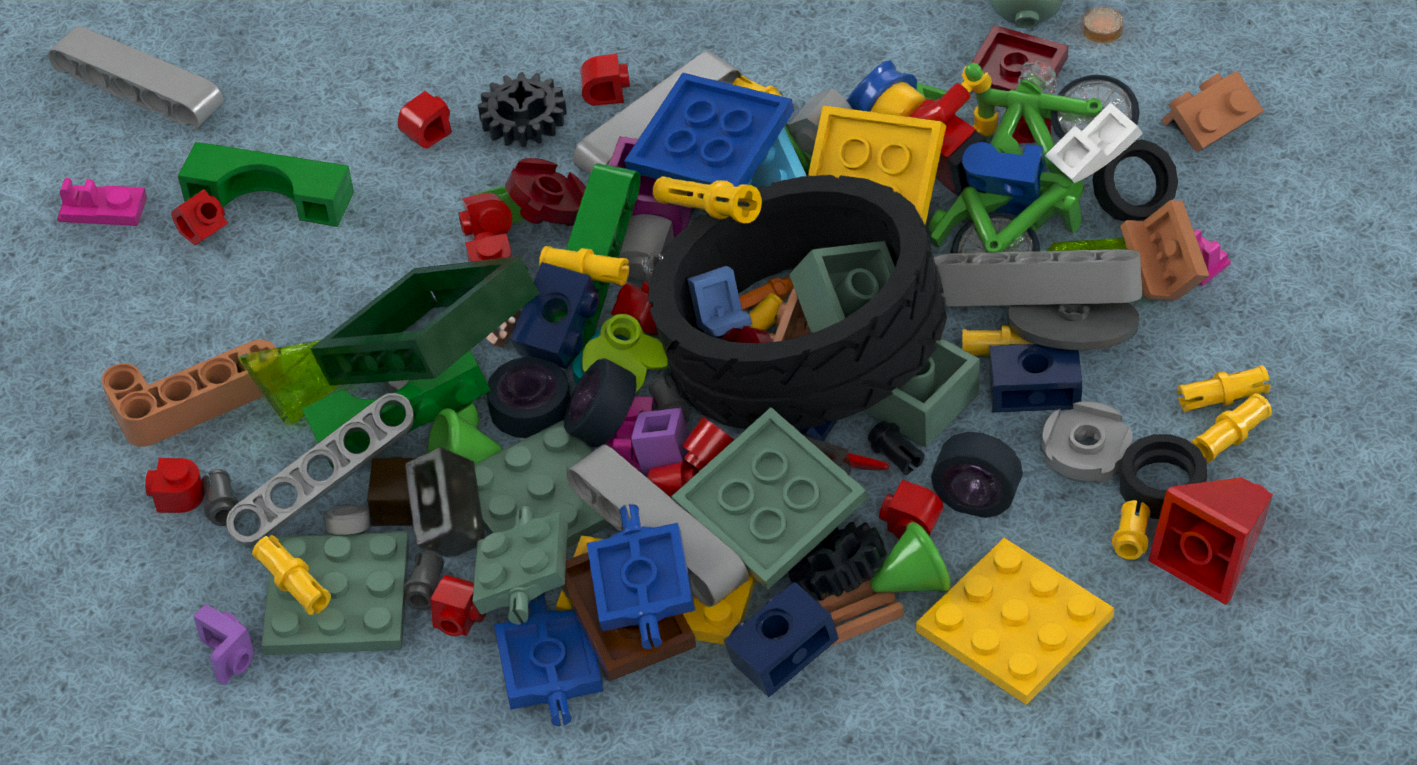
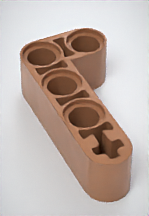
(180, 400)

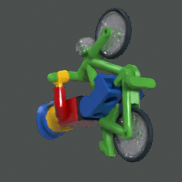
(998, 173)

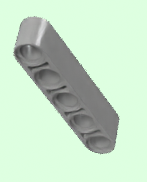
(137, 76)
(633, 120)
(1040, 277)
(330, 448)
(610, 481)

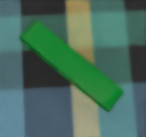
(603, 224)

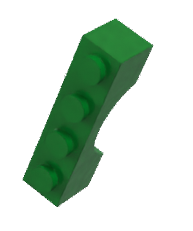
(315, 187)
(451, 389)

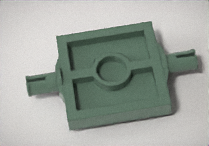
(520, 563)

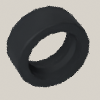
(1165, 177)
(1158, 449)

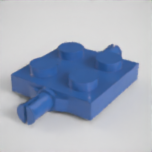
(640, 576)
(547, 660)

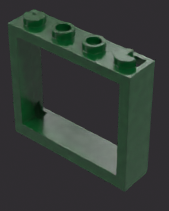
(372, 342)

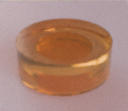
(1103, 25)

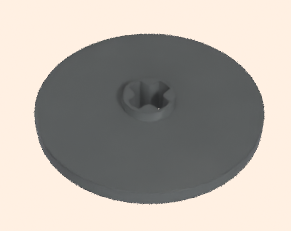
(1075, 324)

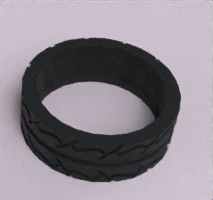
(822, 372)

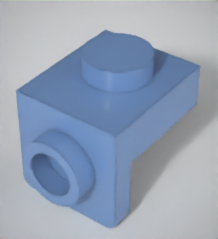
(717, 302)

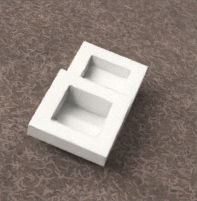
(1098, 144)

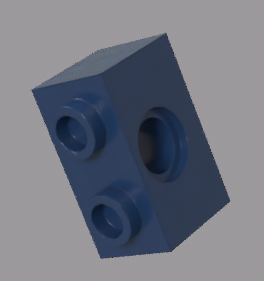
(559, 291)
(1034, 378)
(774, 662)

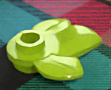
(635, 354)

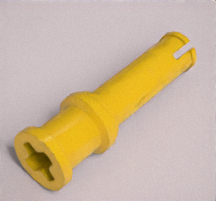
(675, 192)

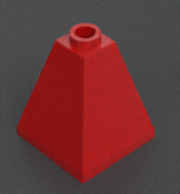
(1210, 533)

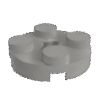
(1080, 461)

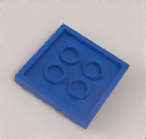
(710, 132)

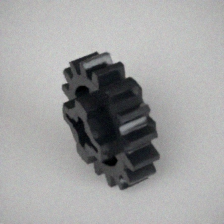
(522, 109)
(840, 561)

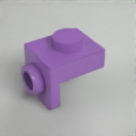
(228, 639)

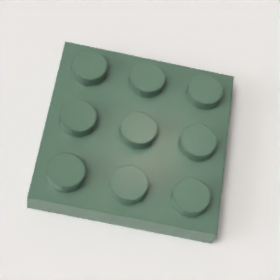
(536, 477)
(771, 497)
(366, 593)

